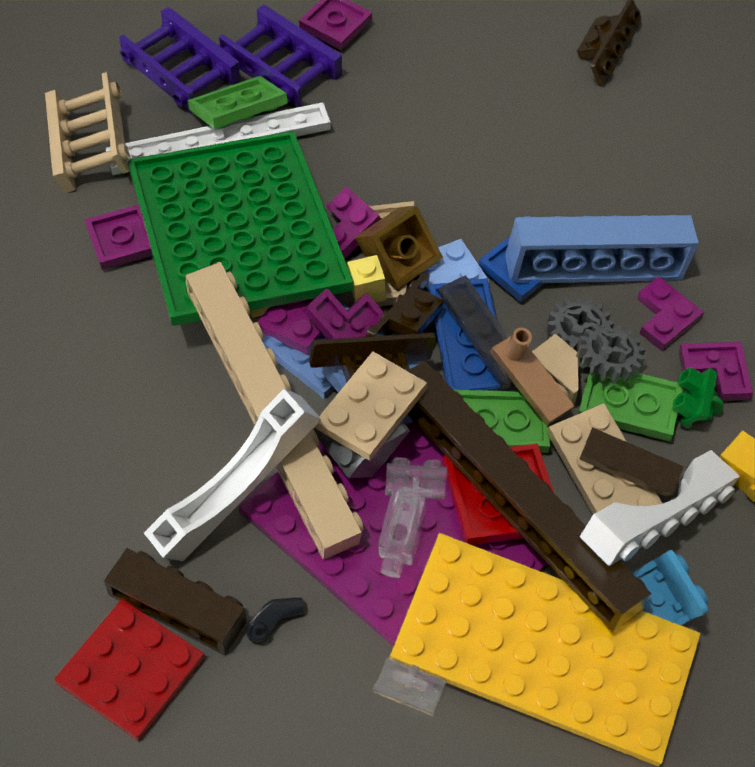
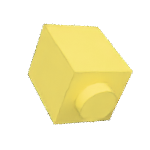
(367, 278)

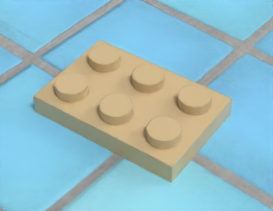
(371, 405)

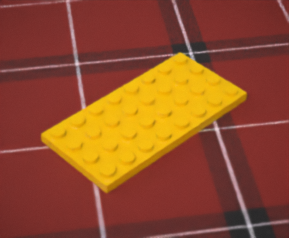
(544, 651)

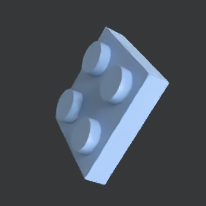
(456, 263)

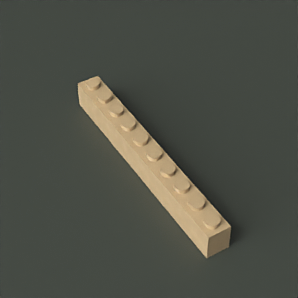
(258, 382)

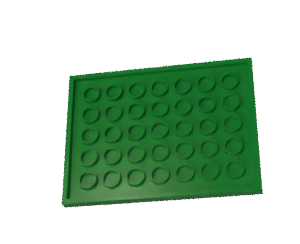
(242, 207)

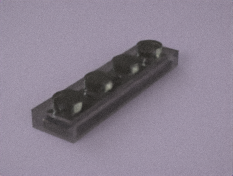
(476, 322)

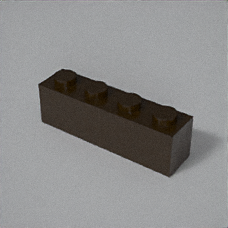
(176, 601)

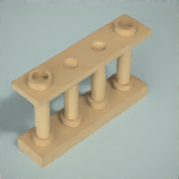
(61, 129)

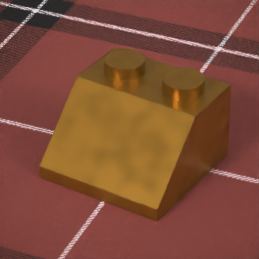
(401, 244)

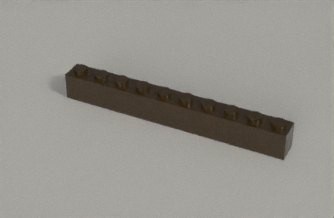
(525, 501)

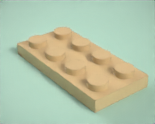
(595, 484)

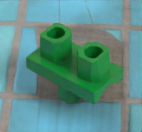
(700, 399)

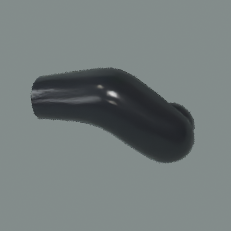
(270, 614)

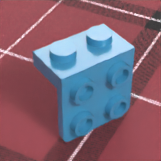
(671, 589)

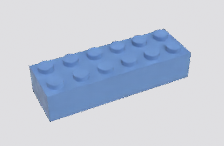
(600, 248)

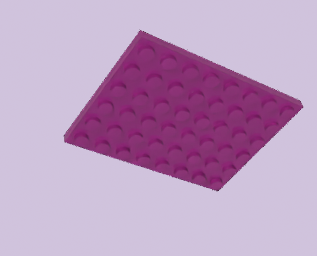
(356, 573)

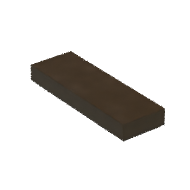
(631, 462)

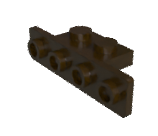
(608, 40)
(410, 311)
(352, 352)

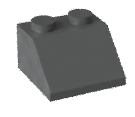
(355, 465)

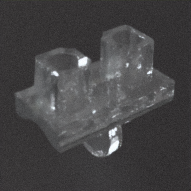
(423, 480)
(410, 686)

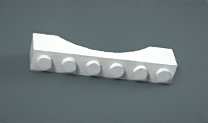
(276, 433)
(623, 528)

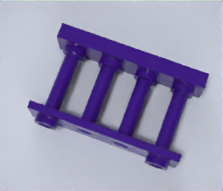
(288, 36)
(188, 39)

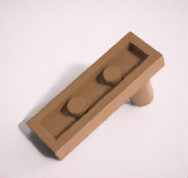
(531, 376)

